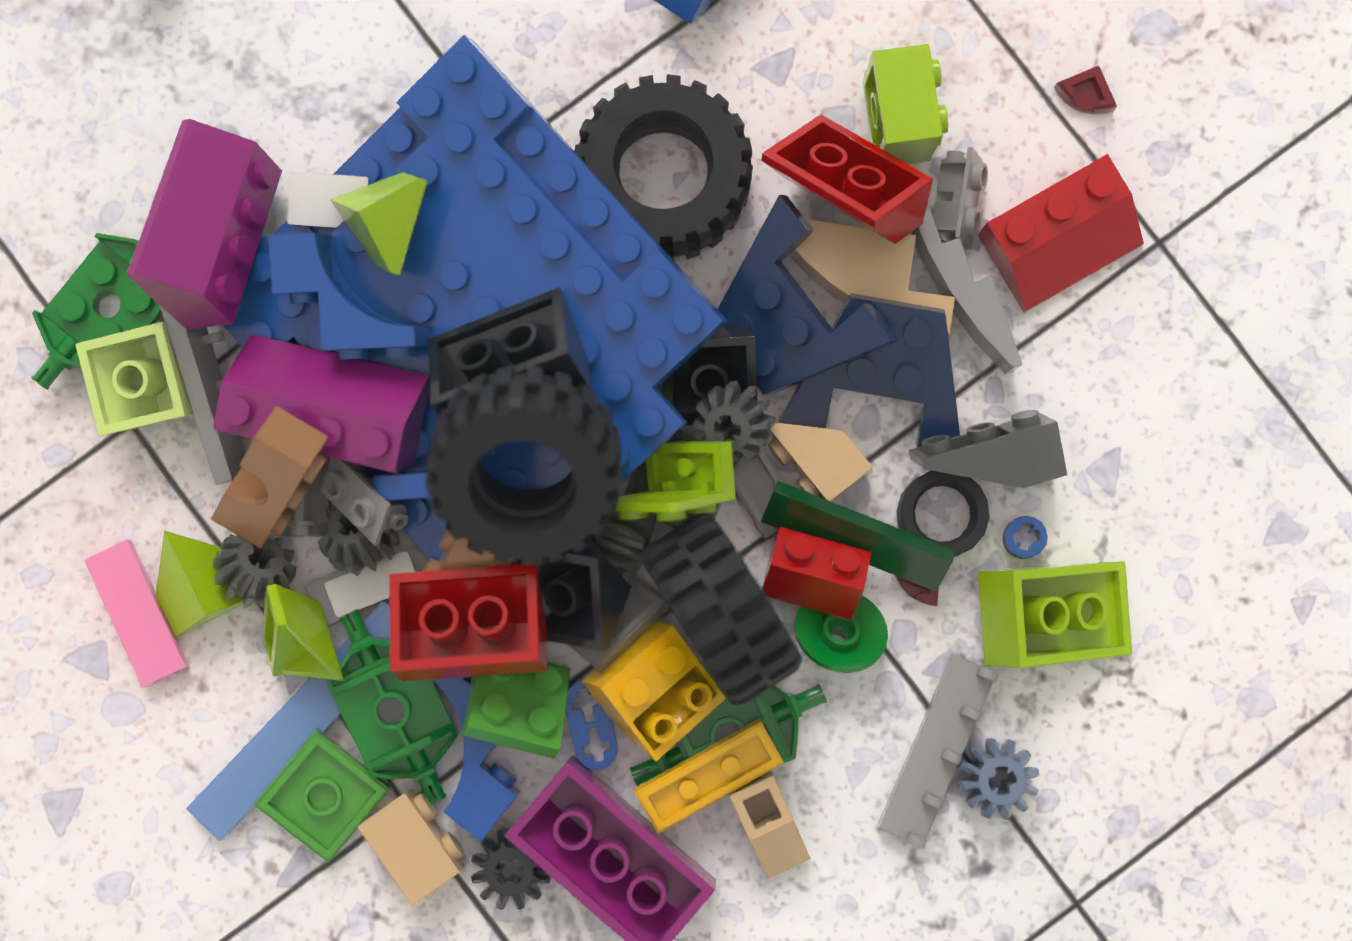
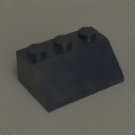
(520, 336)

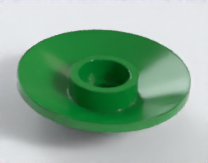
(863, 637)

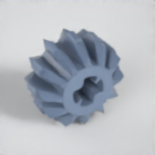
(1011, 788)

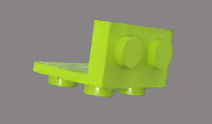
(682, 479)

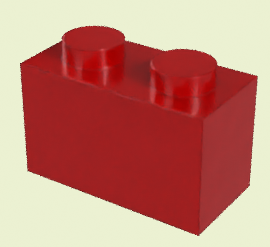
(816, 573)

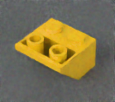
(655, 690)

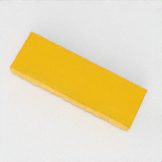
(708, 776)

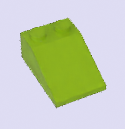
(1054, 614)

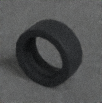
(965, 486)

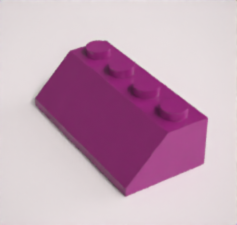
(205, 225)
(361, 405)
(611, 857)

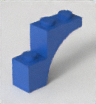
(309, 273)
(482, 790)

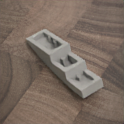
(975, 303)

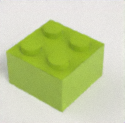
(904, 102)

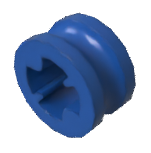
(1033, 548)

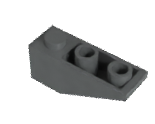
(1008, 453)

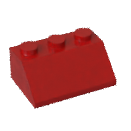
(853, 177)
(1063, 233)
(467, 623)

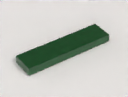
(890, 547)

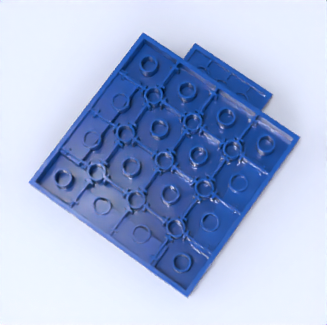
(497, 225)

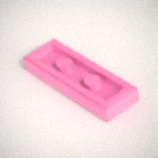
(136, 613)

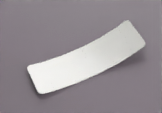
(370, 587)

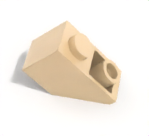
(821, 456)
(769, 825)

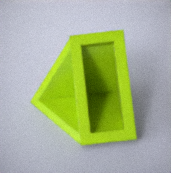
(384, 217)
(188, 584)
(297, 636)

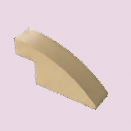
(863, 263)

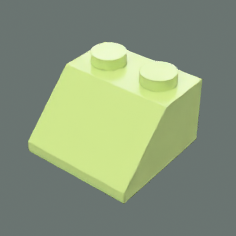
(133, 379)

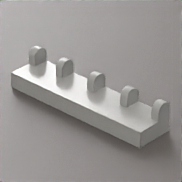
(203, 384)
(936, 750)

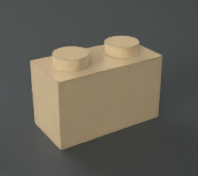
(413, 845)

